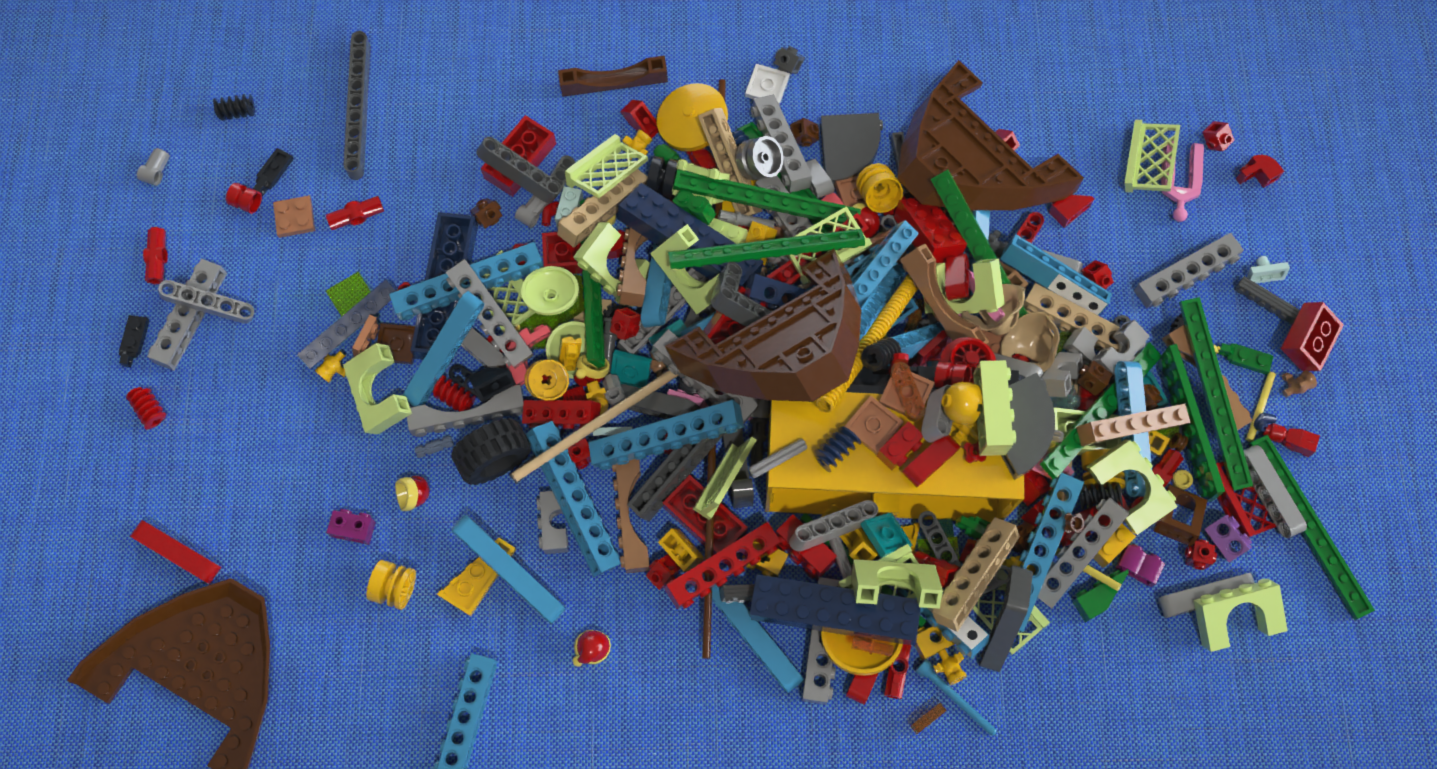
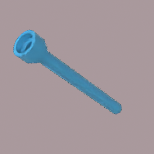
(927, 671)

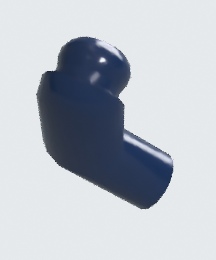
(1262, 420)

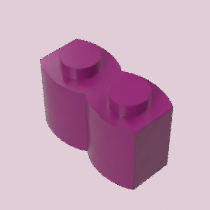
(1140, 565)

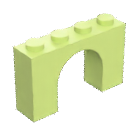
(594, 253)
(695, 292)
(987, 293)
(360, 374)
(1156, 501)
(919, 578)
(1214, 610)

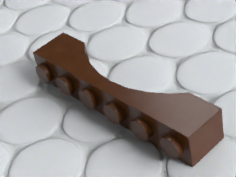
(580, 81)

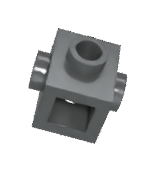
(789, 60)

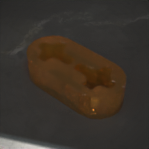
(928, 718)

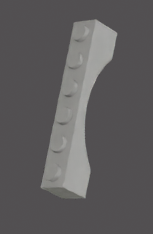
(427, 420)

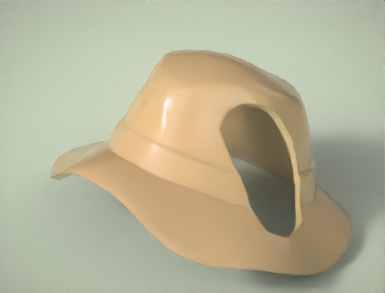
(1014, 299)
(1033, 339)

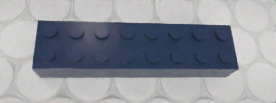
(660, 219)
(451, 244)
(834, 610)

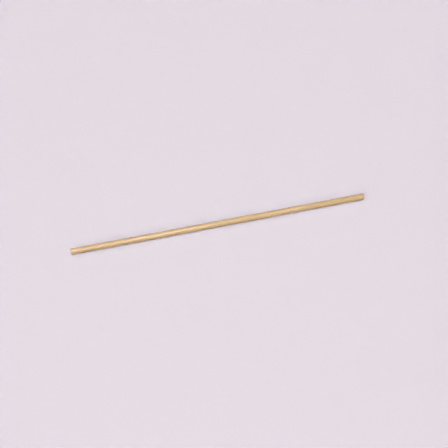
(609, 415)

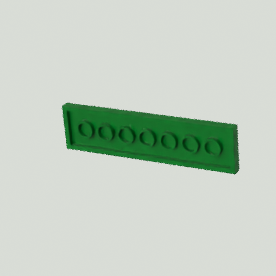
(1198, 445)

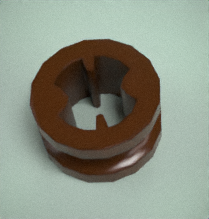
(1178, 442)

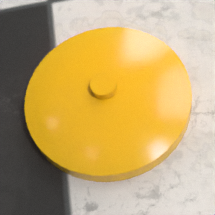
(679, 114)
(856, 661)

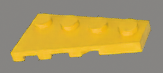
(473, 583)

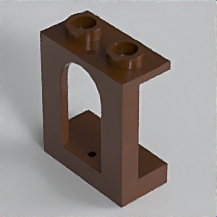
(1178, 530)

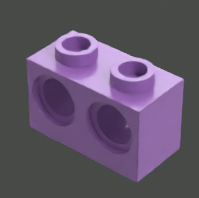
(1224, 541)

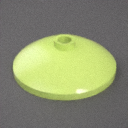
(549, 283)
(574, 329)

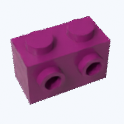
(351, 527)

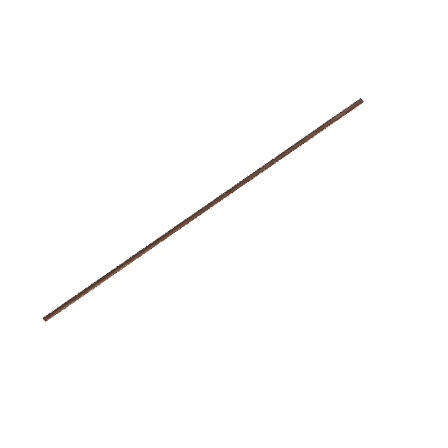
(707, 612)

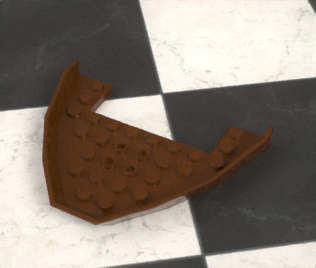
(984, 166)
(789, 352)
(203, 648)

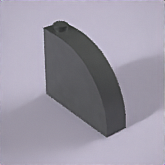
(849, 143)
(1032, 423)

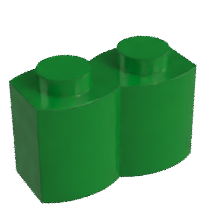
(695, 205)

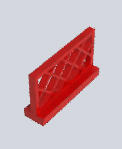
(1232, 506)

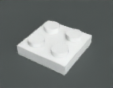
(767, 82)

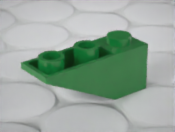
(1097, 600)

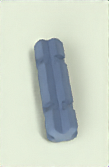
(433, 446)

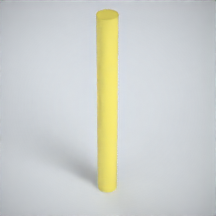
(1261, 404)
(1099, 576)

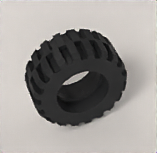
(490, 451)

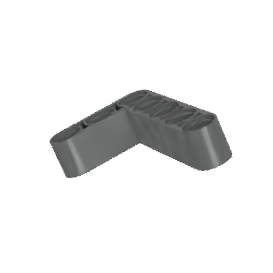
(523, 172)
(732, 303)
(660, 404)
(742, 486)
(945, 546)
(1009, 619)

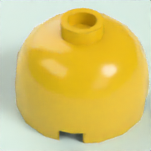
(962, 402)

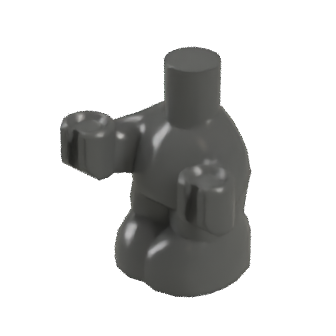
(997, 245)

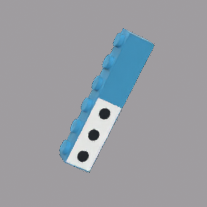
(1055, 275)
(970, 636)

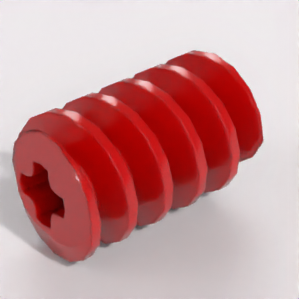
(452, 396)
(146, 407)

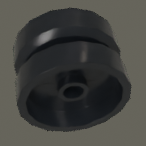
(662, 176)

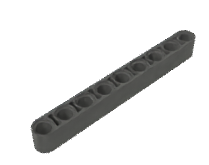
(359, 112)

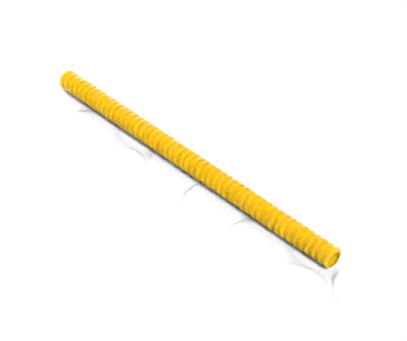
(875, 333)

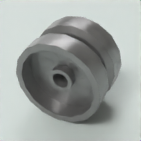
(759, 158)

